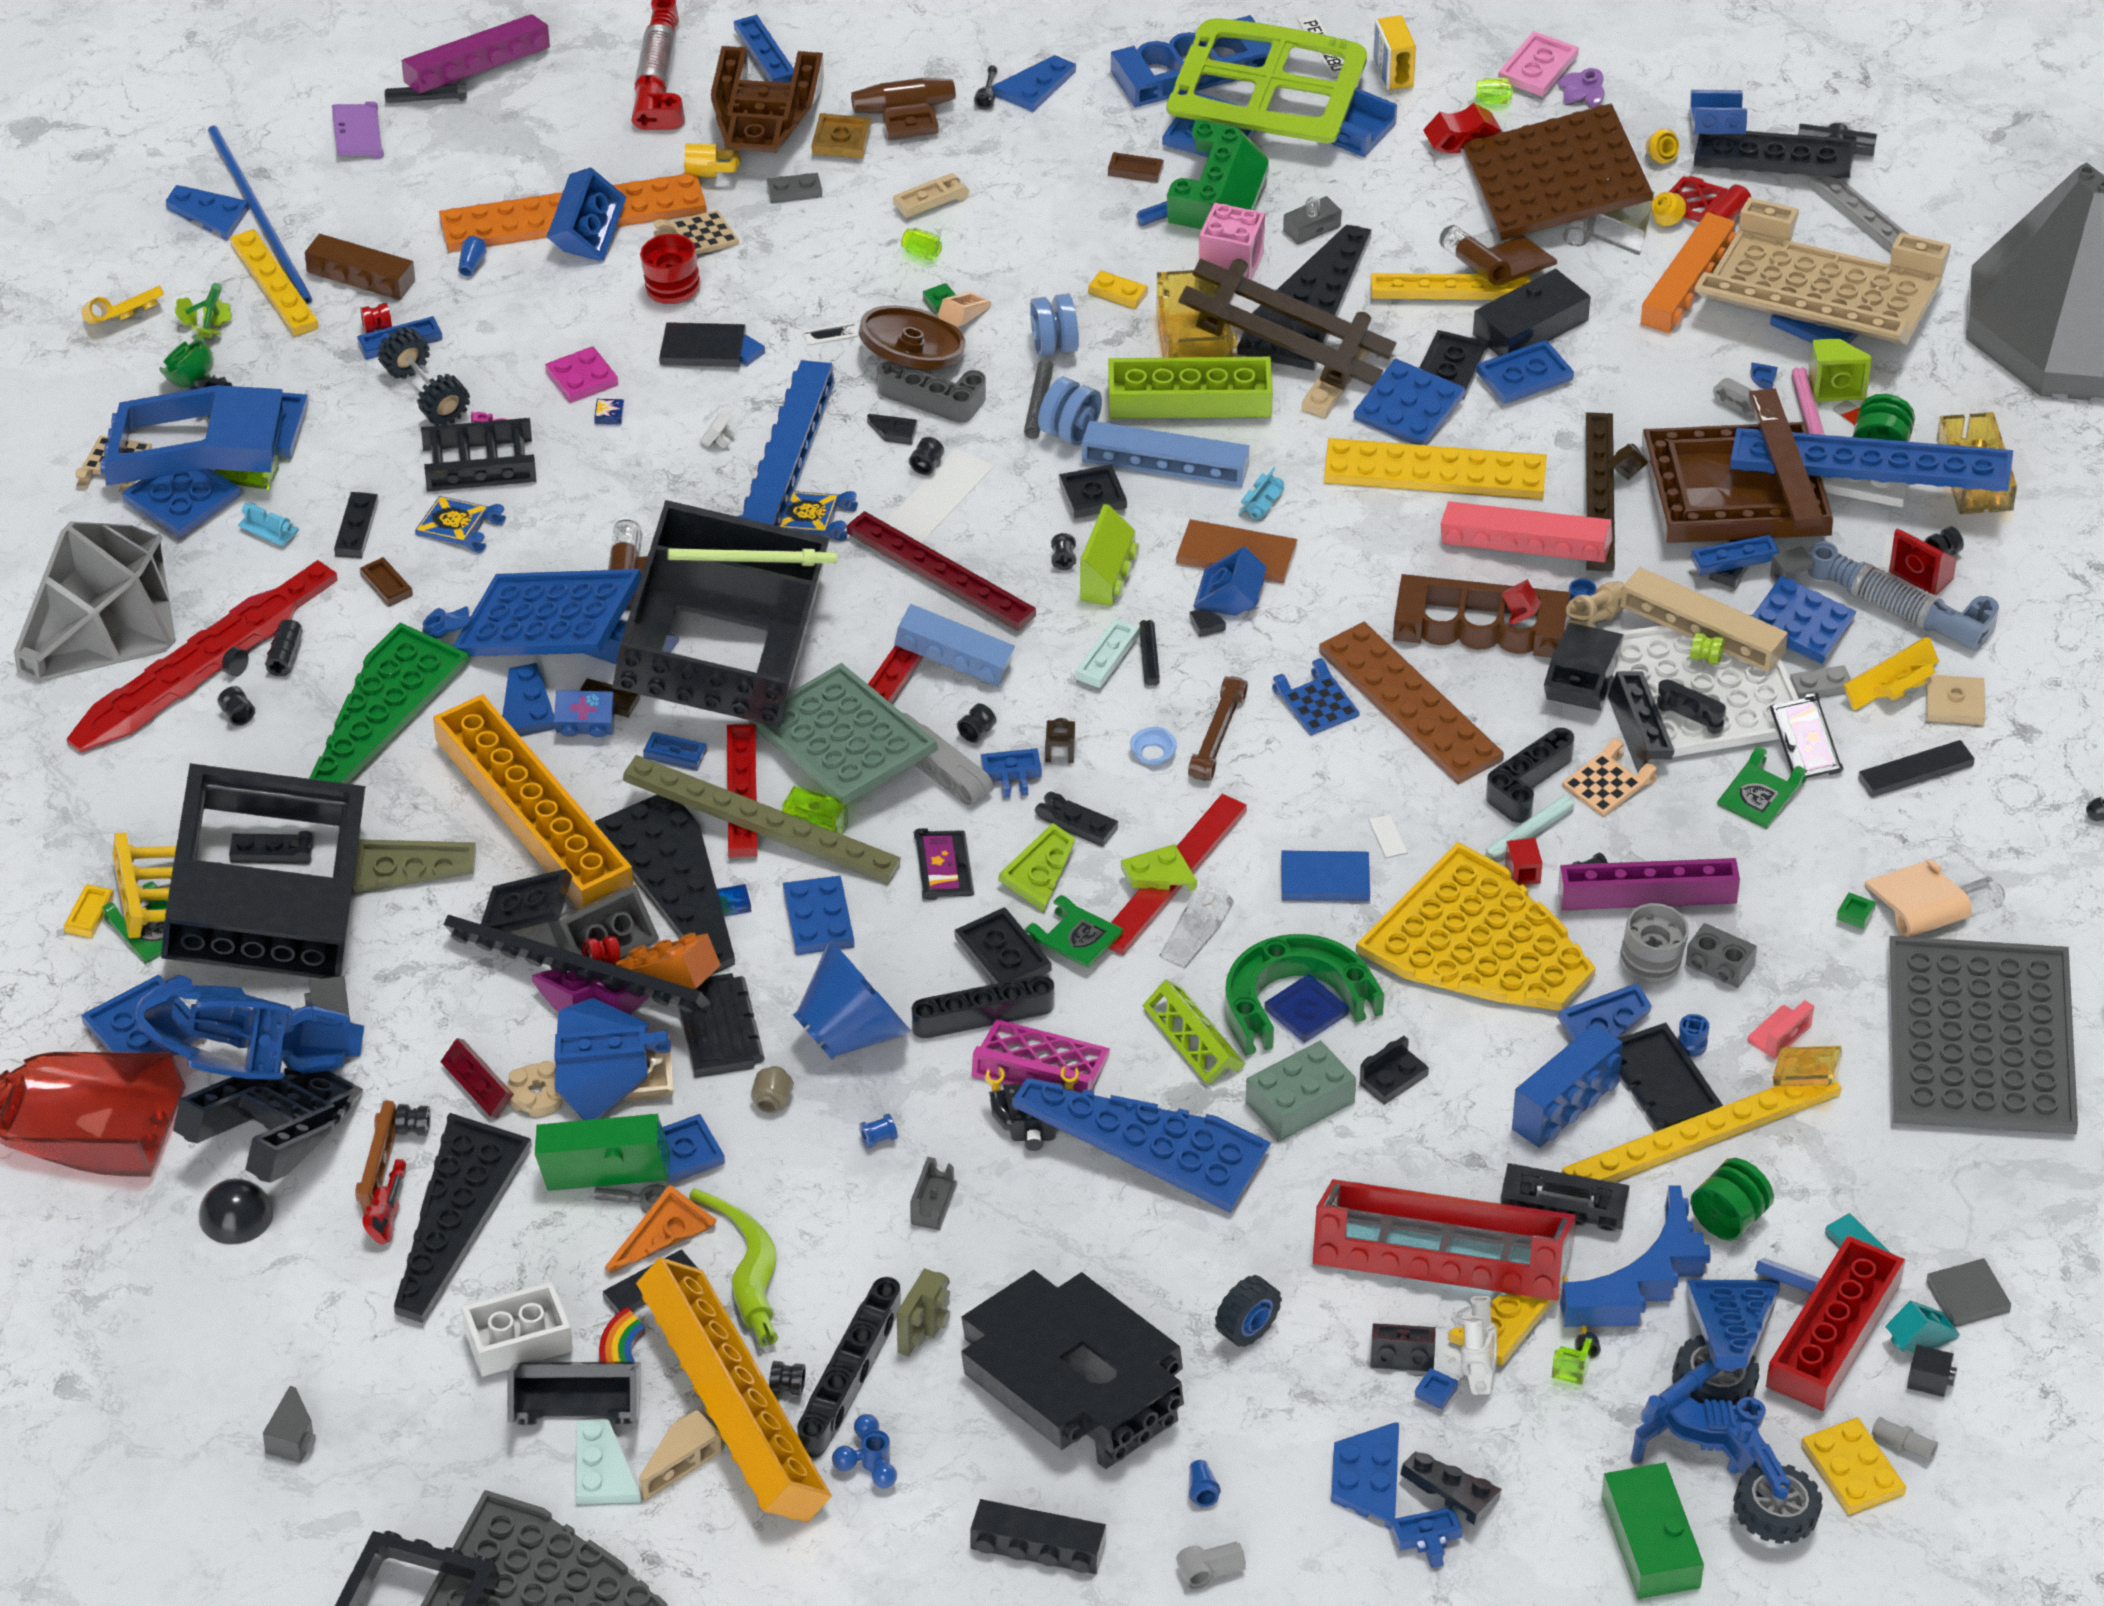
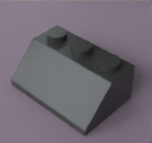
(615, 914)

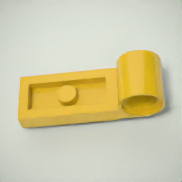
(124, 309)

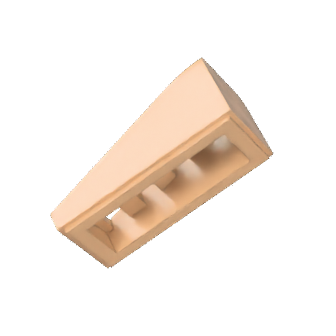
(962, 308)

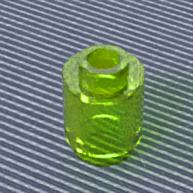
(1493, 90)
(921, 243)

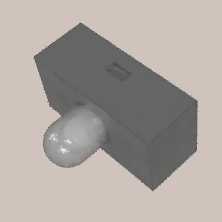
(1312, 219)

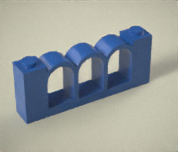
(1143, 87)

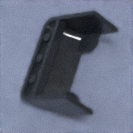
(574, 1390)

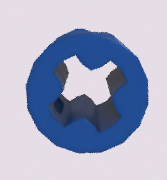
(878, 1131)

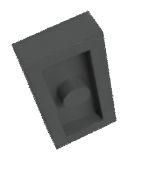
(794, 187)

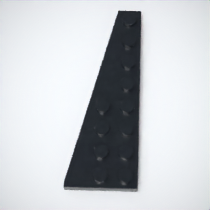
(464, 1188)

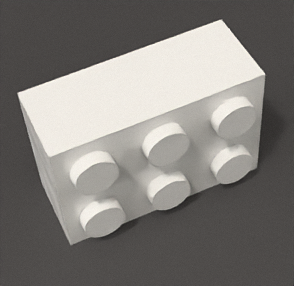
(517, 1328)

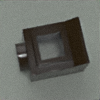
(1060, 733)

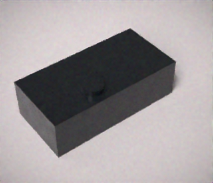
(1532, 313)

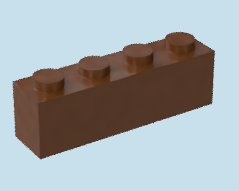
(359, 266)

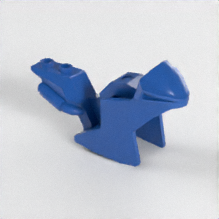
(305, 1039)

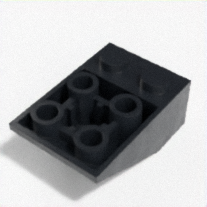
(1582, 666)

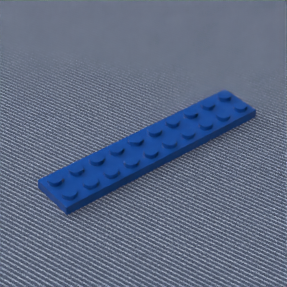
(1883, 460)

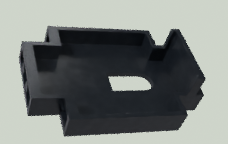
(1020, 1351)

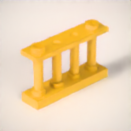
(128, 876)

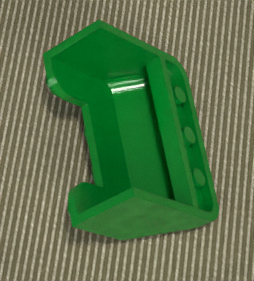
(1230, 177)

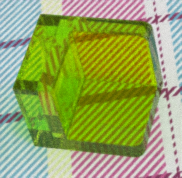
(1571, 1363)

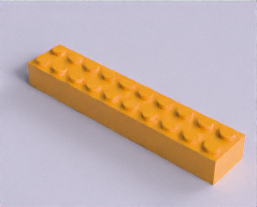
(531, 800)
(733, 1391)

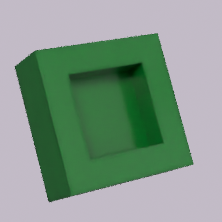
(935, 295)
(1856, 910)

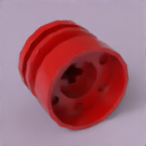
(670, 268)

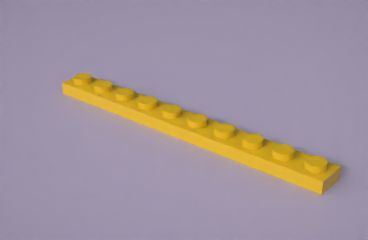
(1701, 1131)

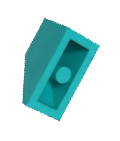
(1920, 1326)

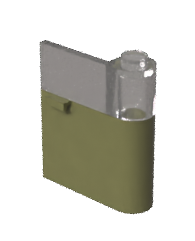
(1619, 227)

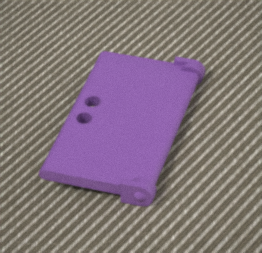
(357, 129)

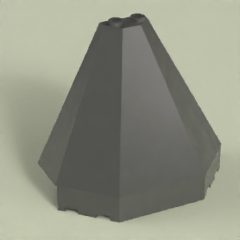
(2042, 292)

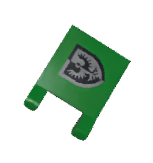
(1758, 793)
(1078, 935)
(149, 943)

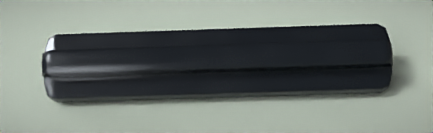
(1149, 652)

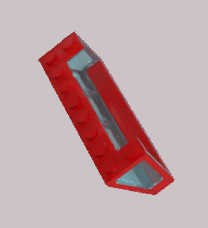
(1443, 1239)

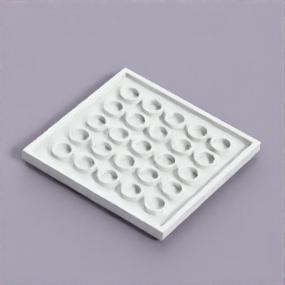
(1737, 684)

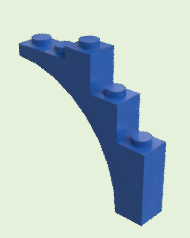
(1623, 1294)

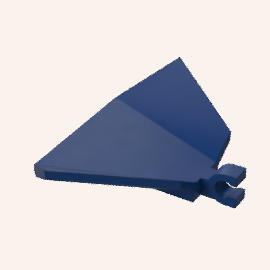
(601, 1056)

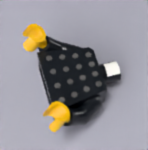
(1020, 1124)

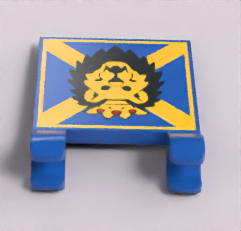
(814, 513)
(457, 521)

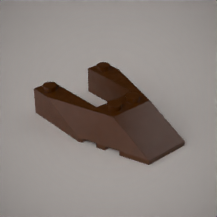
(762, 113)

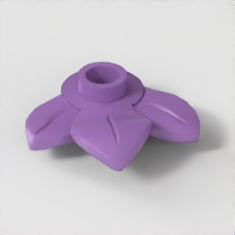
(1580, 86)

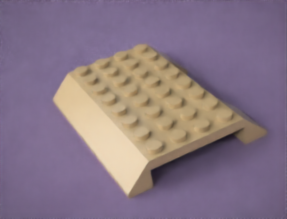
(1825, 286)

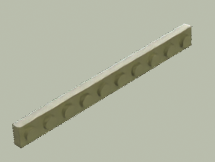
(762, 819)

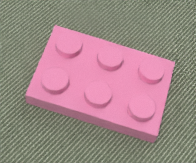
(1538, 63)

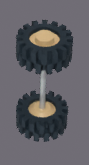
(442, 398)

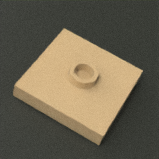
(1955, 699)

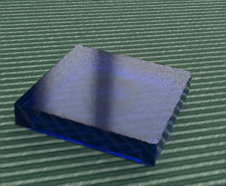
(1306, 1008)

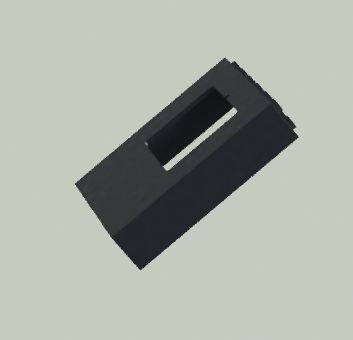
(745, 593)

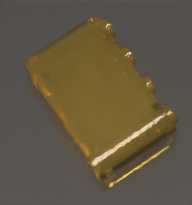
(1178, 322)

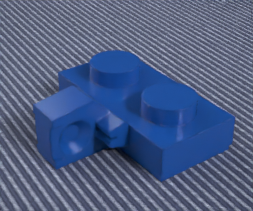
(1427, 1532)

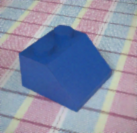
(1231, 584)

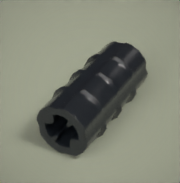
(283, 647)

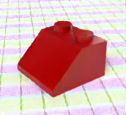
(1921, 563)

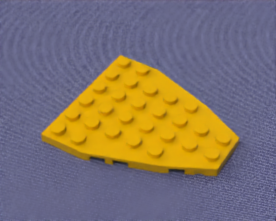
(1479, 936)

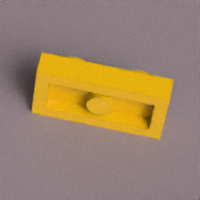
(1118, 289)

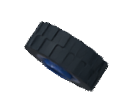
(1248, 1310)

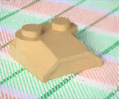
(659, 1078)

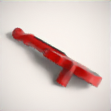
(380, 1215)

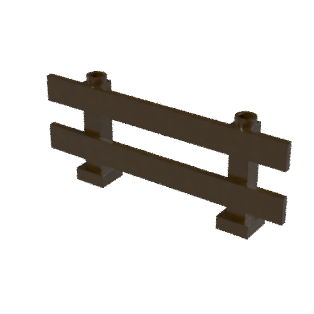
(1338, 364)

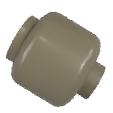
(772, 1089)

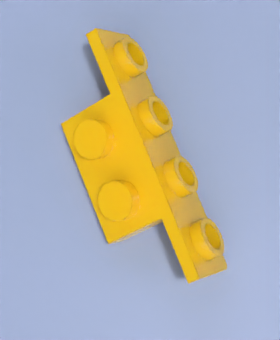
(1893, 675)

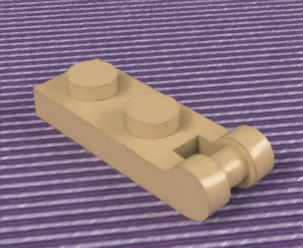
(930, 195)

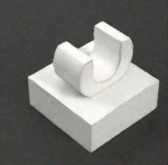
(718, 431)

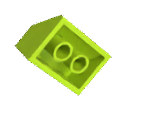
(1107, 558)

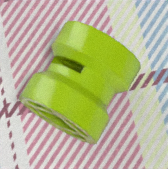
(1707, 648)

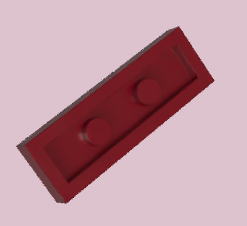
(477, 1077)

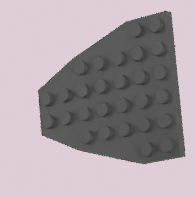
(538, 1562)

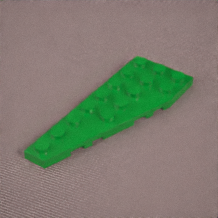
(387, 694)

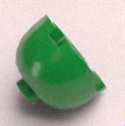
(188, 363)

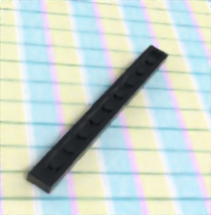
(583, 966)

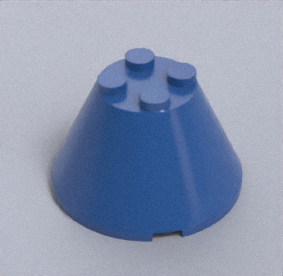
(845, 1007)

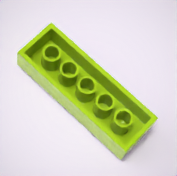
(1190, 387)

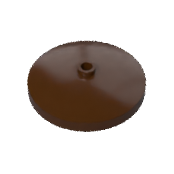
(911, 337)

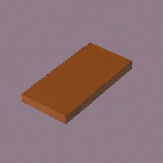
(1210, 542)

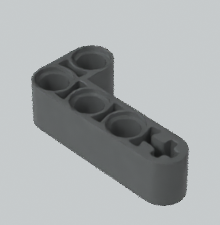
(931, 393)

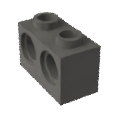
(1721, 955)

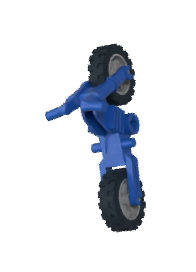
(1717, 1418)

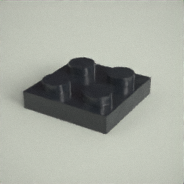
(1090, 489)

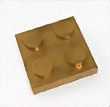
(841, 135)

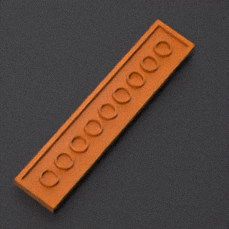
(532, 216)

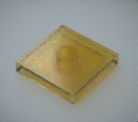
(1807, 1066)

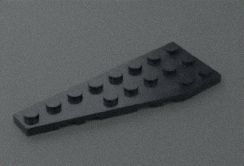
(1318, 282)
(671, 867)

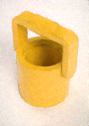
(703, 160)

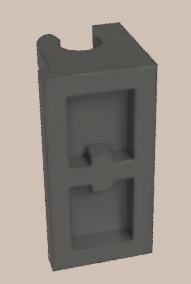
(932, 1195)

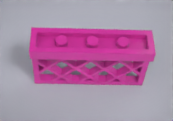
(1017, 1068)

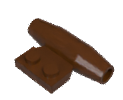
(905, 104)

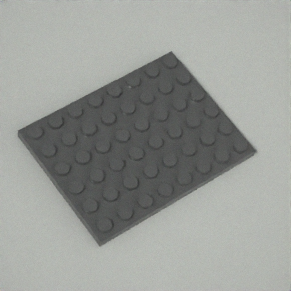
(1981, 1035)

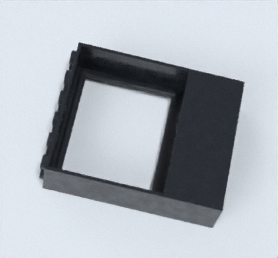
(259, 914)

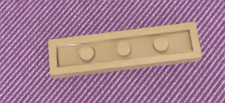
(1323, 396)

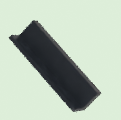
(1639, 718)

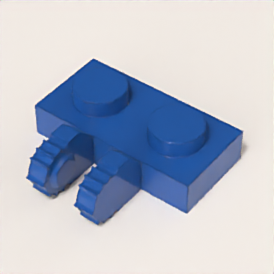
(1010, 766)

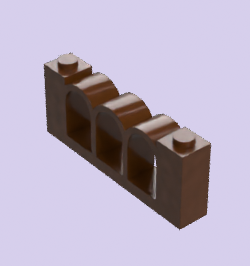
(1413, 623)

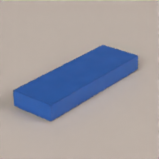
(425, 327)
(1734, 555)

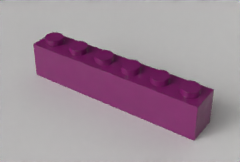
(475, 53)
(1648, 882)

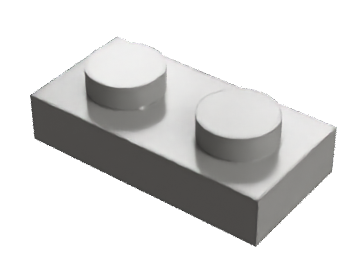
(1822, 681)

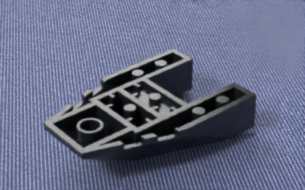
(293, 1109)

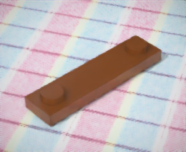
(378, 1155)

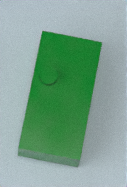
(602, 1152)
(1652, 1530)

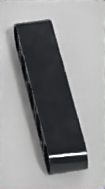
(982, 1006)

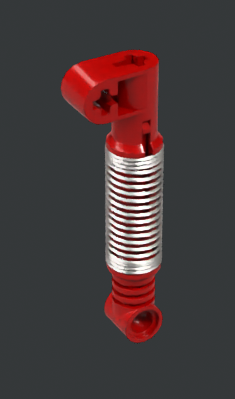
(652, 105)

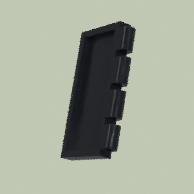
(727, 1034)
(1664, 1077)

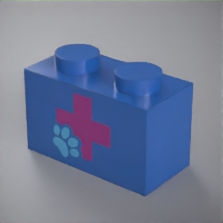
(584, 713)

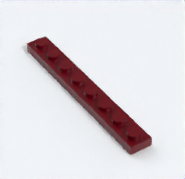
(941, 570)

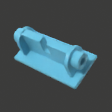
(1255, 502)
(266, 525)

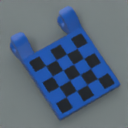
(1316, 703)

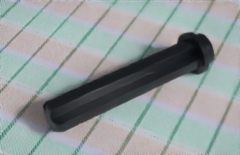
(408, 94)

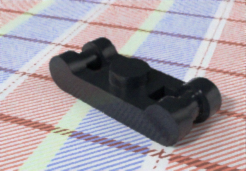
(1691, 705)

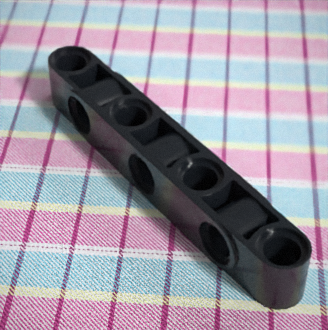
(849, 1366)

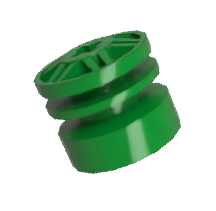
(1885, 418)
(1732, 1199)

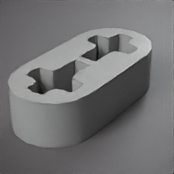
(1734, 396)

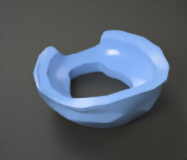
(1153, 736)

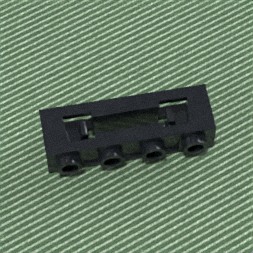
(1609, 1197)

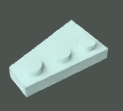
(602, 1467)

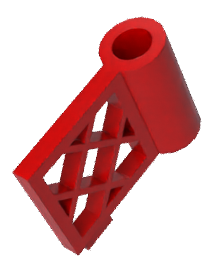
(1726, 204)

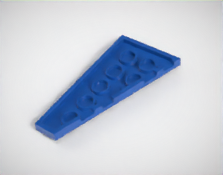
(1732, 1316)

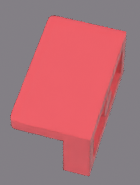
(1782, 1028)

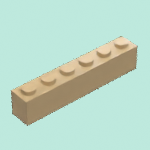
(1693, 612)

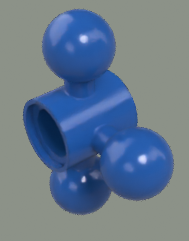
(873, 1452)

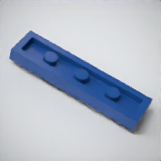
(764, 49)

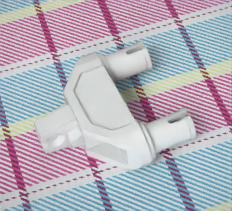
(1480, 1346)

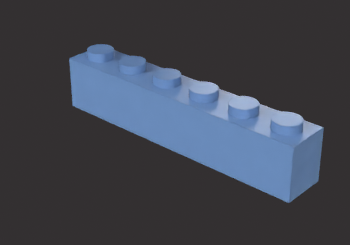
(1165, 453)

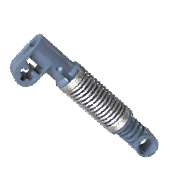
(1926, 611)

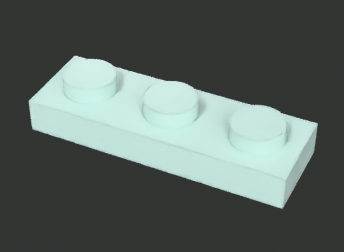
(1107, 653)

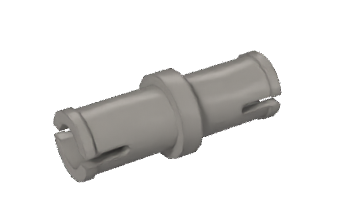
(1904, 1438)

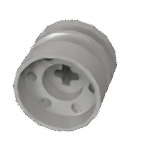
(1654, 943)

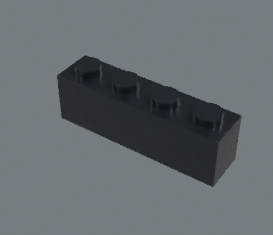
(1038, 1536)

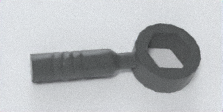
(627, 1196)

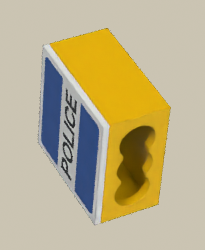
(1394, 52)

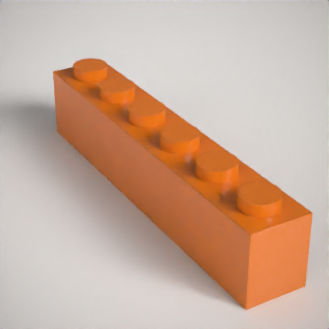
(1676, 287)

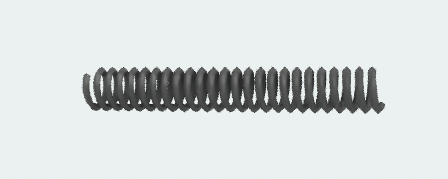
(1030, 420)

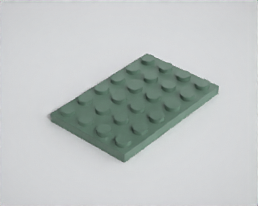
(846, 734)

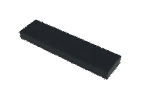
(1916, 768)

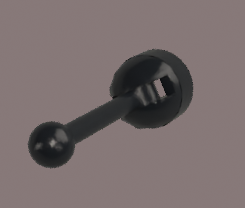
(983, 94)

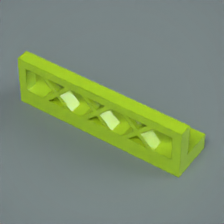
(1201, 1027)

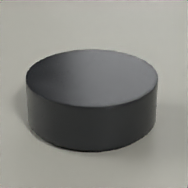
(235, 661)

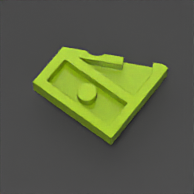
(1158, 869)

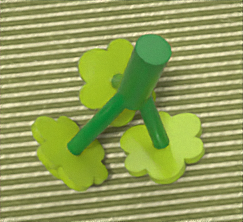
(214, 312)

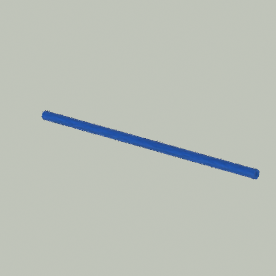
(259, 213)

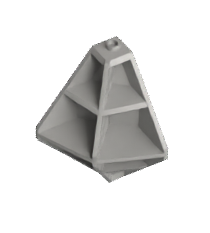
(97, 602)

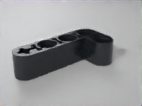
(1512, 782)

